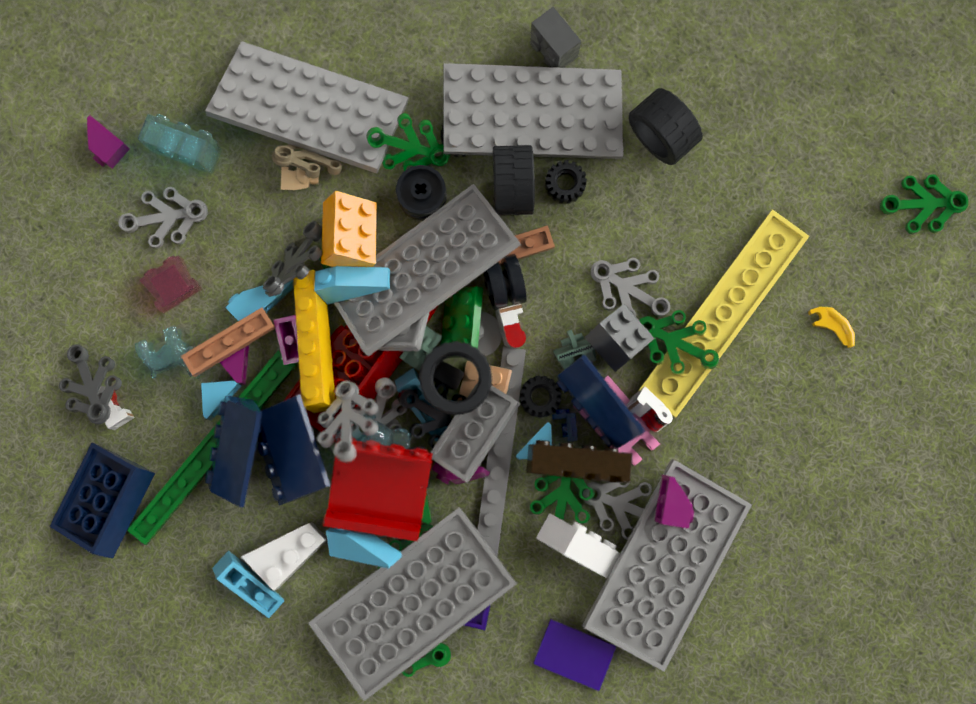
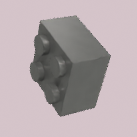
(554, 39)
(619, 337)

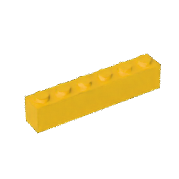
(313, 346)

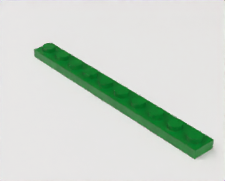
(198, 463)

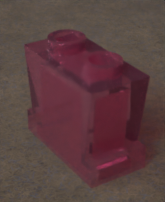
(170, 283)

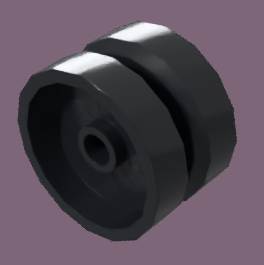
(417, 180)
(505, 281)

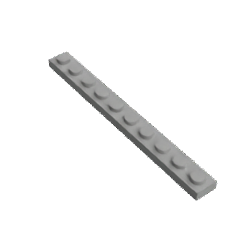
(499, 458)

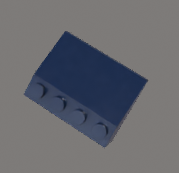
(599, 403)
(234, 449)
(290, 452)
(102, 501)

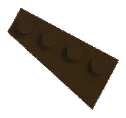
(579, 462)

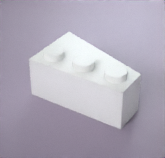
(578, 545)
(285, 555)

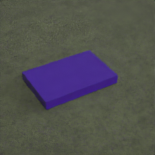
(574, 654)

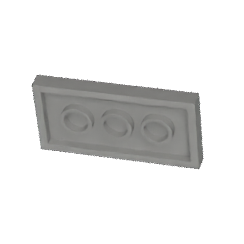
(473, 434)

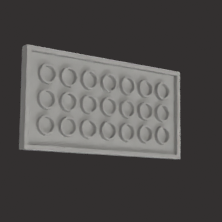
(306, 106)
(543, 107)
(429, 267)
(666, 570)
(412, 604)

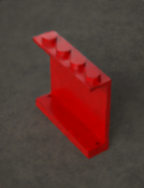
(380, 490)

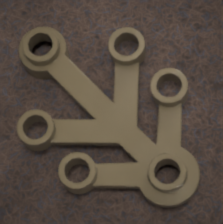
(288, 156)

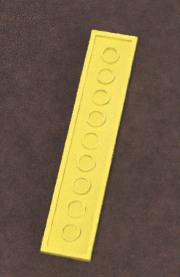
(729, 307)

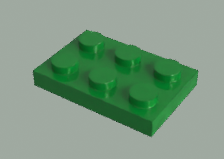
(462, 317)

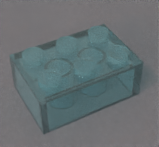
(180, 143)

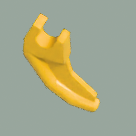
(834, 321)

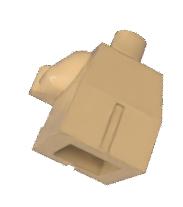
(296, 179)

